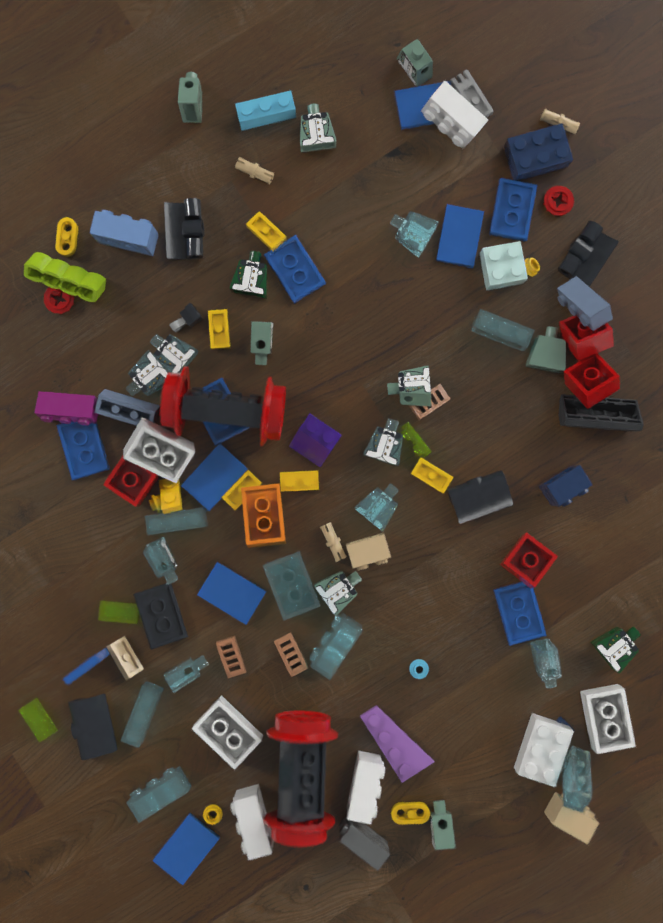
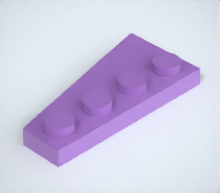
(399, 749)

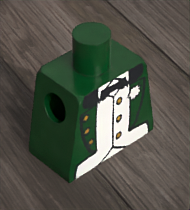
(250, 277)
(617, 647)

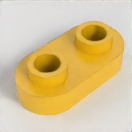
(66, 238)
(410, 815)

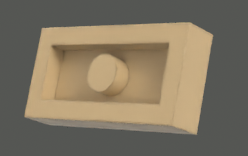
(125, 658)

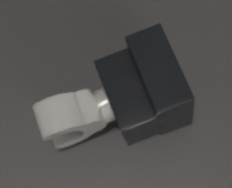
(189, 316)

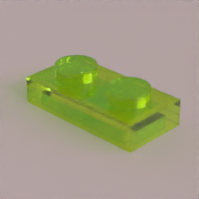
(410, 434)
(118, 612)
(38, 720)

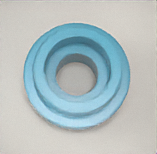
(419, 662)

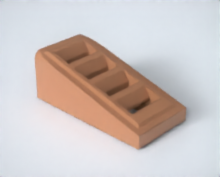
(418, 413)
(227, 641)
(298, 669)

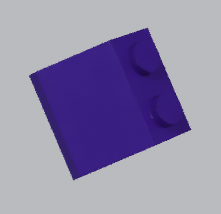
(315, 440)

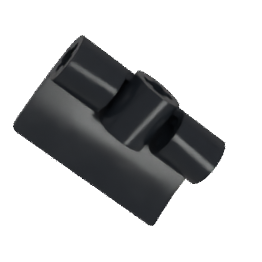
(184, 229)
(588, 254)
(480, 496)
(92, 726)

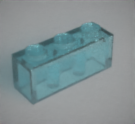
(502, 330)
(176, 521)
(142, 714)
(577, 779)
(158, 793)

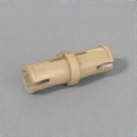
(555, 119)
(254, 170)
(333, 542)

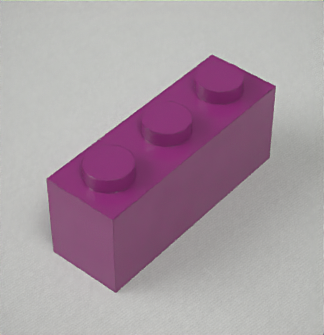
(66, 408)

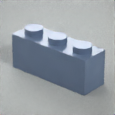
(584, 303)
(125, 407)

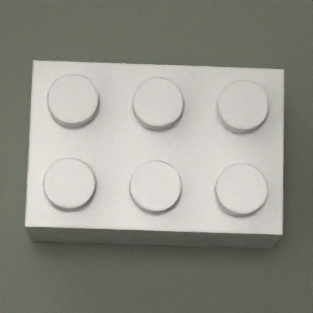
(454, 115)
(158, 450)
(607, 718)
(227, 732)
(543, 750)
(365, 787)
(250, 813)

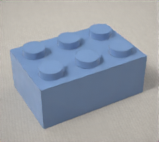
(124, 232)

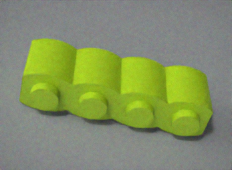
(62, 276)

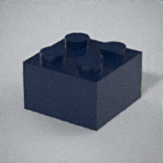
(565, 486)

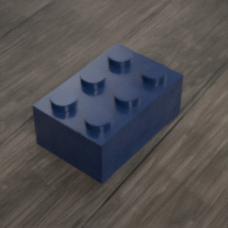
(538, 152)

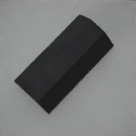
(607, 414)

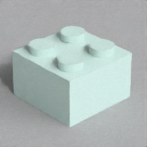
(503, 265)

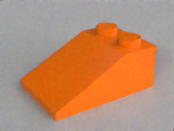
(263, 515)

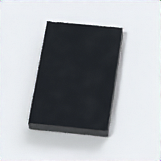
(160, 615)

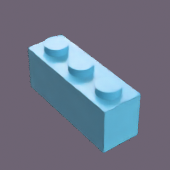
(266, 110)

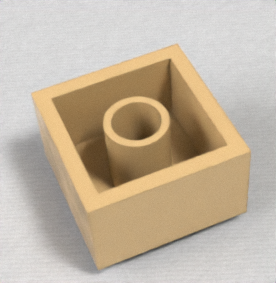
(368, 551)
(573, 822)

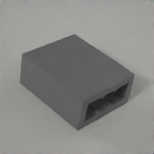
(364, 842)

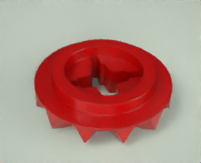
(566, 197)
(51, 303)

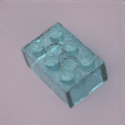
(291, 585)
(335, 645)

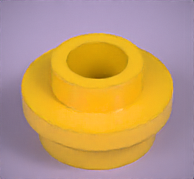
(532, 266)
(155, 503)
(208, 818)

